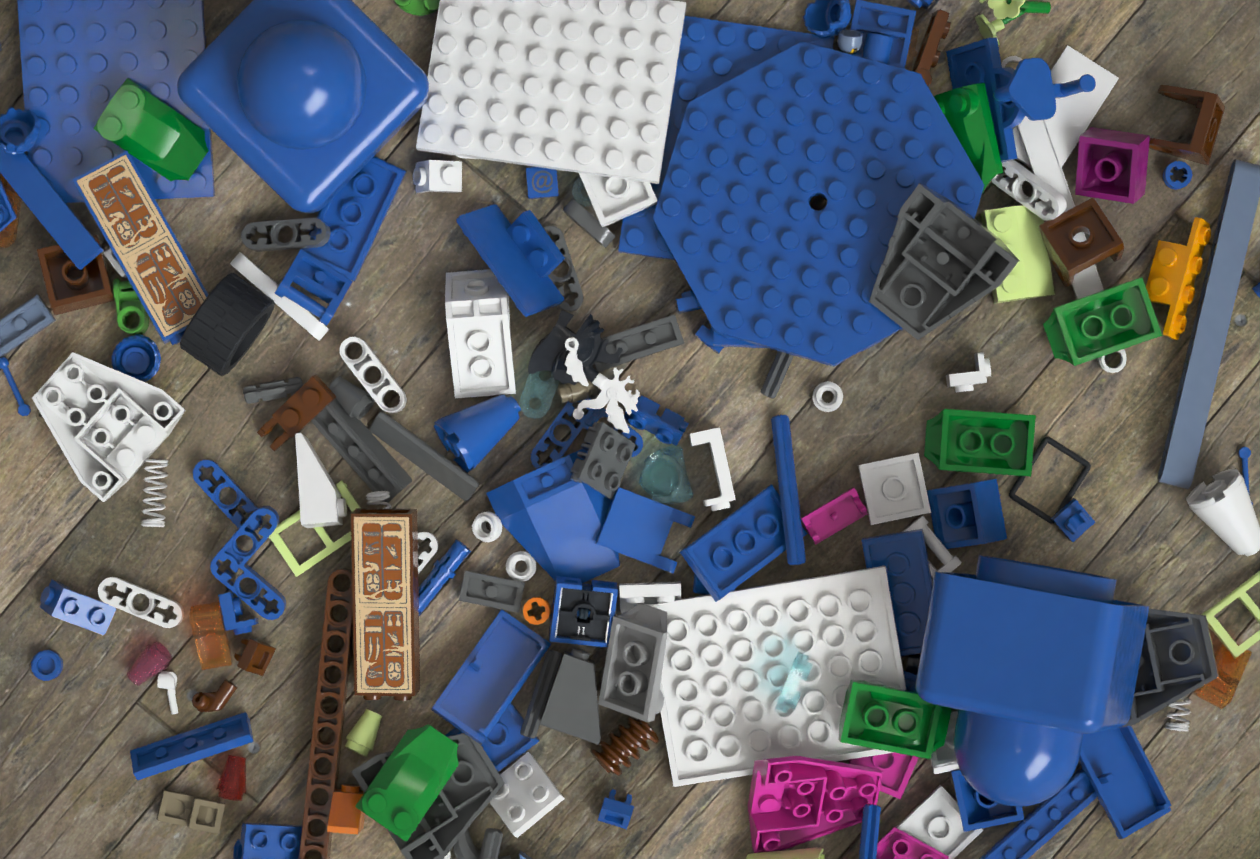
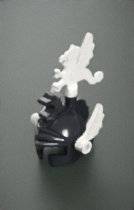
(570, 361)

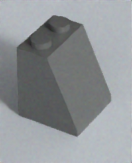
(574, 698)

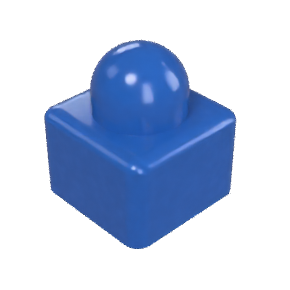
(304, 94)
(1031, 669)

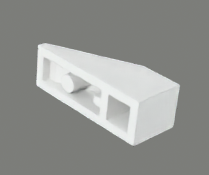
(318, 495)

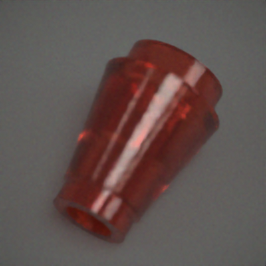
(233, 779)

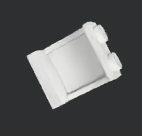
(715, 441)

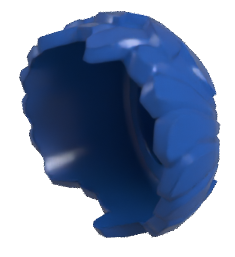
(827, 17)
(18, 130)
(137, 357)

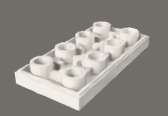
(1074, 111)

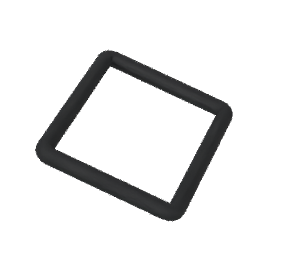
(1073, 489)

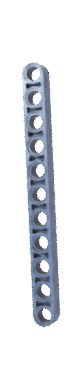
(1211, 325)

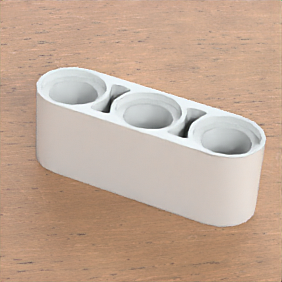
(362, 364)

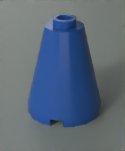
(477, 429)

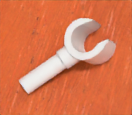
(168, 681)

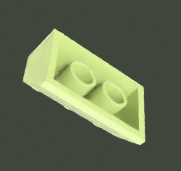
(1022, 235)

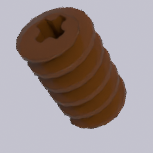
(625, 745)

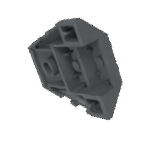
(937, 263)
(1173, 661)
(455, 807)

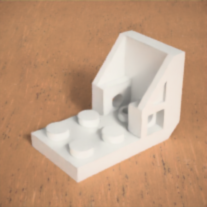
(479, 334)

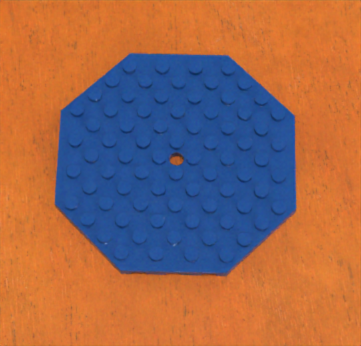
(744, 184)

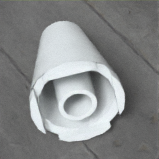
(1228, 511)

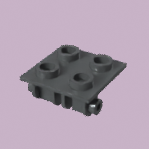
(605, 459)

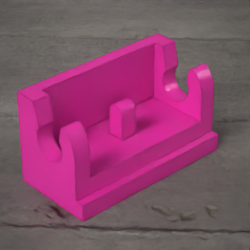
(834, 516)

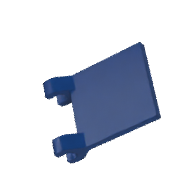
(640, 528)

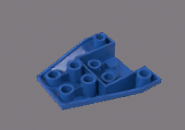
(557, 520)

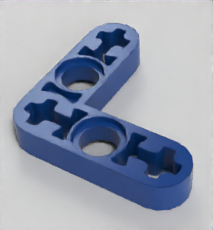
(587, 420)
(239, 559)

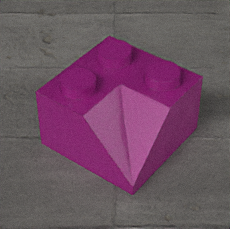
(1112, 165)

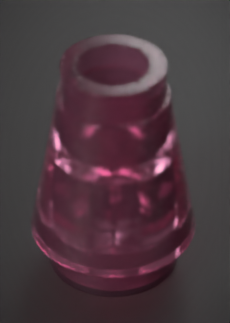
(150, 663)

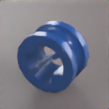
(1177, 165)

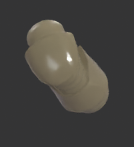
(577, 392)

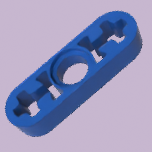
(206, 484)

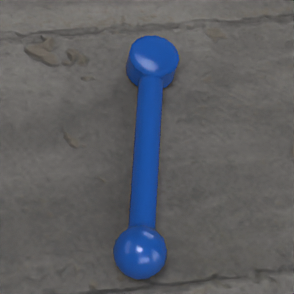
(24, 409)
(1244, 453)

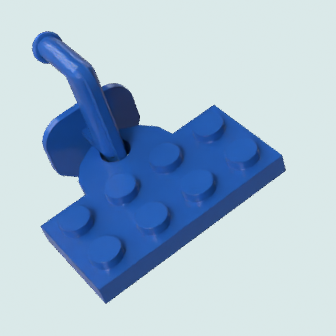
(1009, 91)

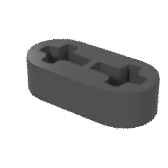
(588, 223)

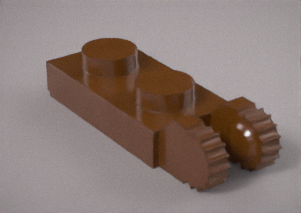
(928, 53)
(299, 410)

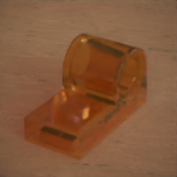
(210, 635)
(1230, 670)

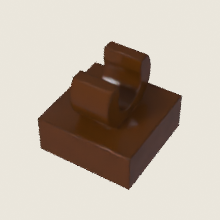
(255, 656)

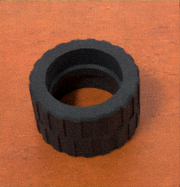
(227, 324)

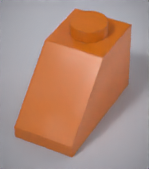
(343, 814)

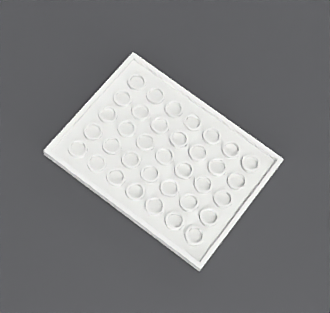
(554, 83)
(735, 654)

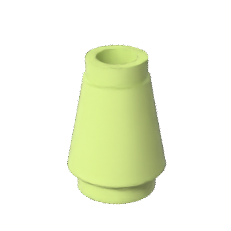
(364, 733)

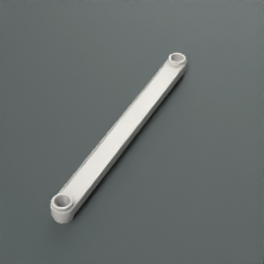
(1047, 167)

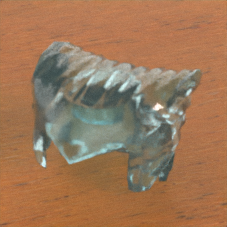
(666, 476)

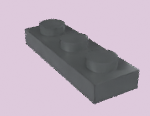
(643, 341)

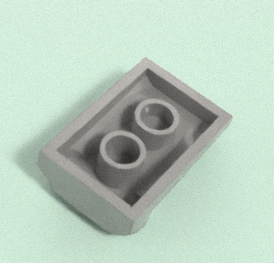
(635, 663)

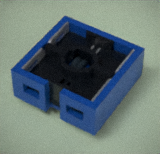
(582, 611)

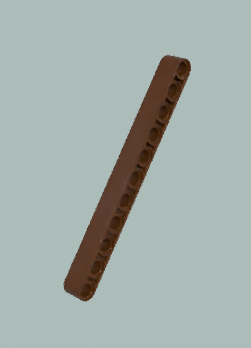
(322, 718)

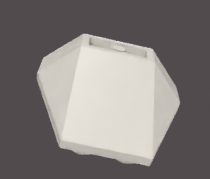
(105, 421)

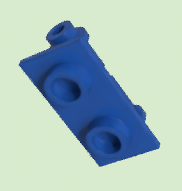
(666, 428)

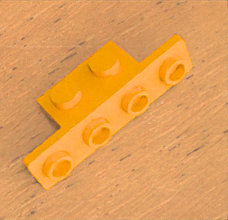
(1174, 276)

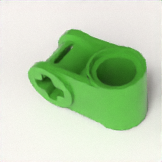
(127, 304)

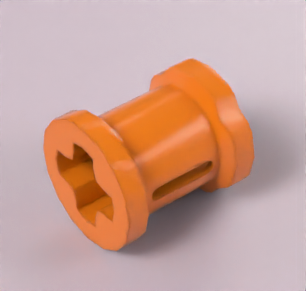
(532, 618)

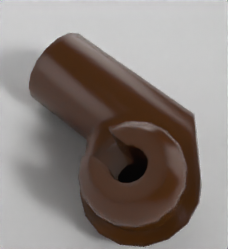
(214, 700)

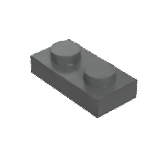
(492, 591)

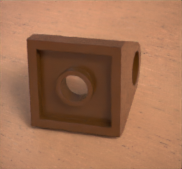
(1206, 126)
(1072, 257)

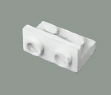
(648, 593)

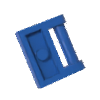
(319, 281)

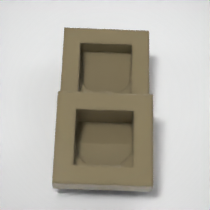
(190, 811)

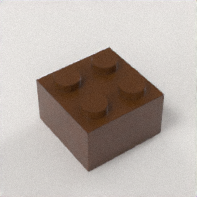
(71, 287)

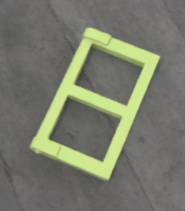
(330, 545)
(1217, 628)

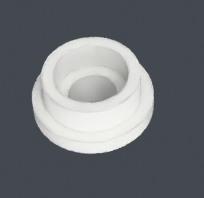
(837, 396)
(479, 526)
(521, 576)

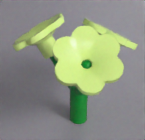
(1005, 12)

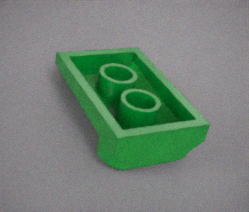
(971, 120)
(153, 132)
(1102, 323)
(981, 442)
(892, 720)
(410, 780)

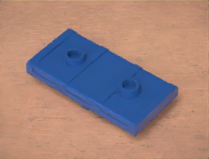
(491, 676)
(1123, 779)

